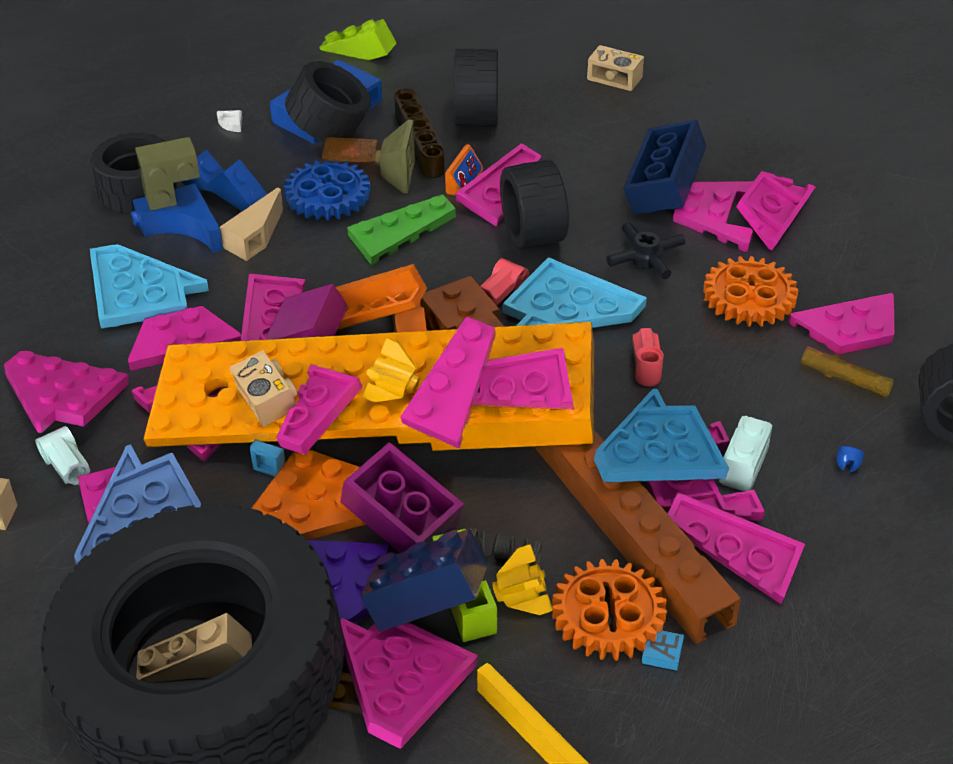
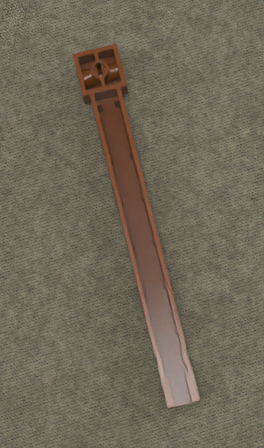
(620, 509)

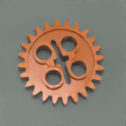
(750, 291)
(584, 614)

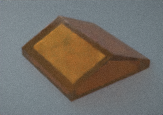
(350, 149)

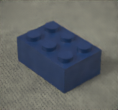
(424, 579)

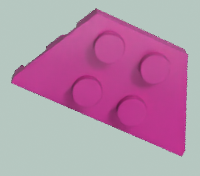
(772, 205)
(850, 324)
(175, 328)

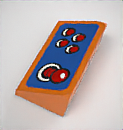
(462, 170)

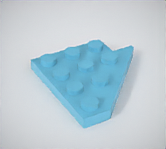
(138, 286)
(568, 295)

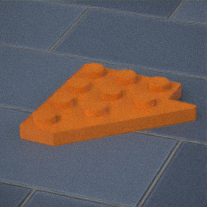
(309, 495)

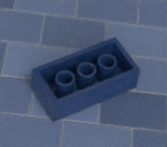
(665, 167)

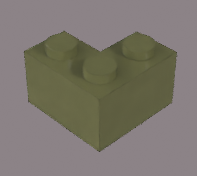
(162, 166)

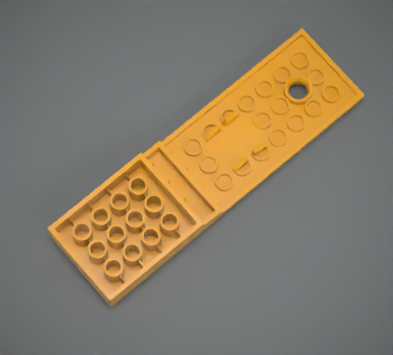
(191, 372)

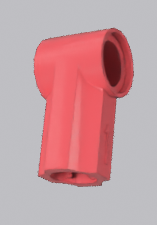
(504, 279)
(647, 357)

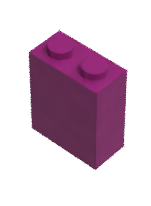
(309, 314)

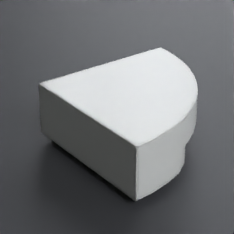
(230, 120)

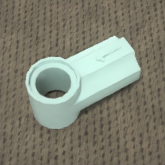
(62, 452)

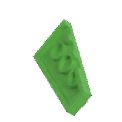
(392, 229)

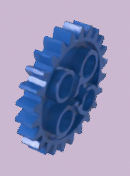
(327, 189)

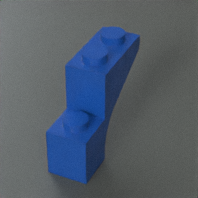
(232, 184)

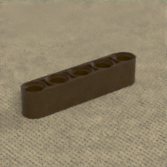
(428, 147)

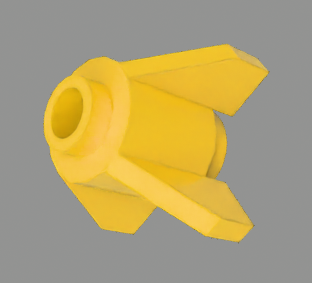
(392, 375)
(520, 583)

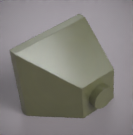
(398, 157)

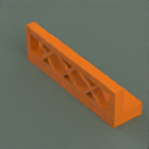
(381, 295)

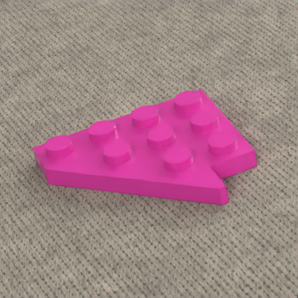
(61, 389)
(402, 676)

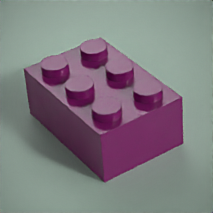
(400, 500)

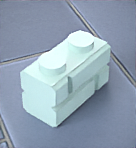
(746, 453)

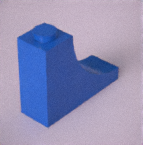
(187, 218)

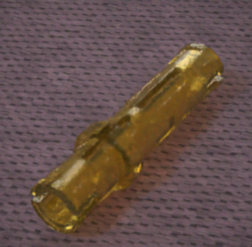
(846, 371)

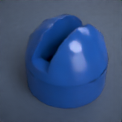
(849, 456)

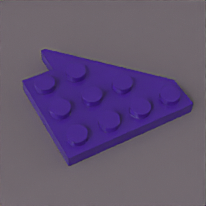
(348, 570)

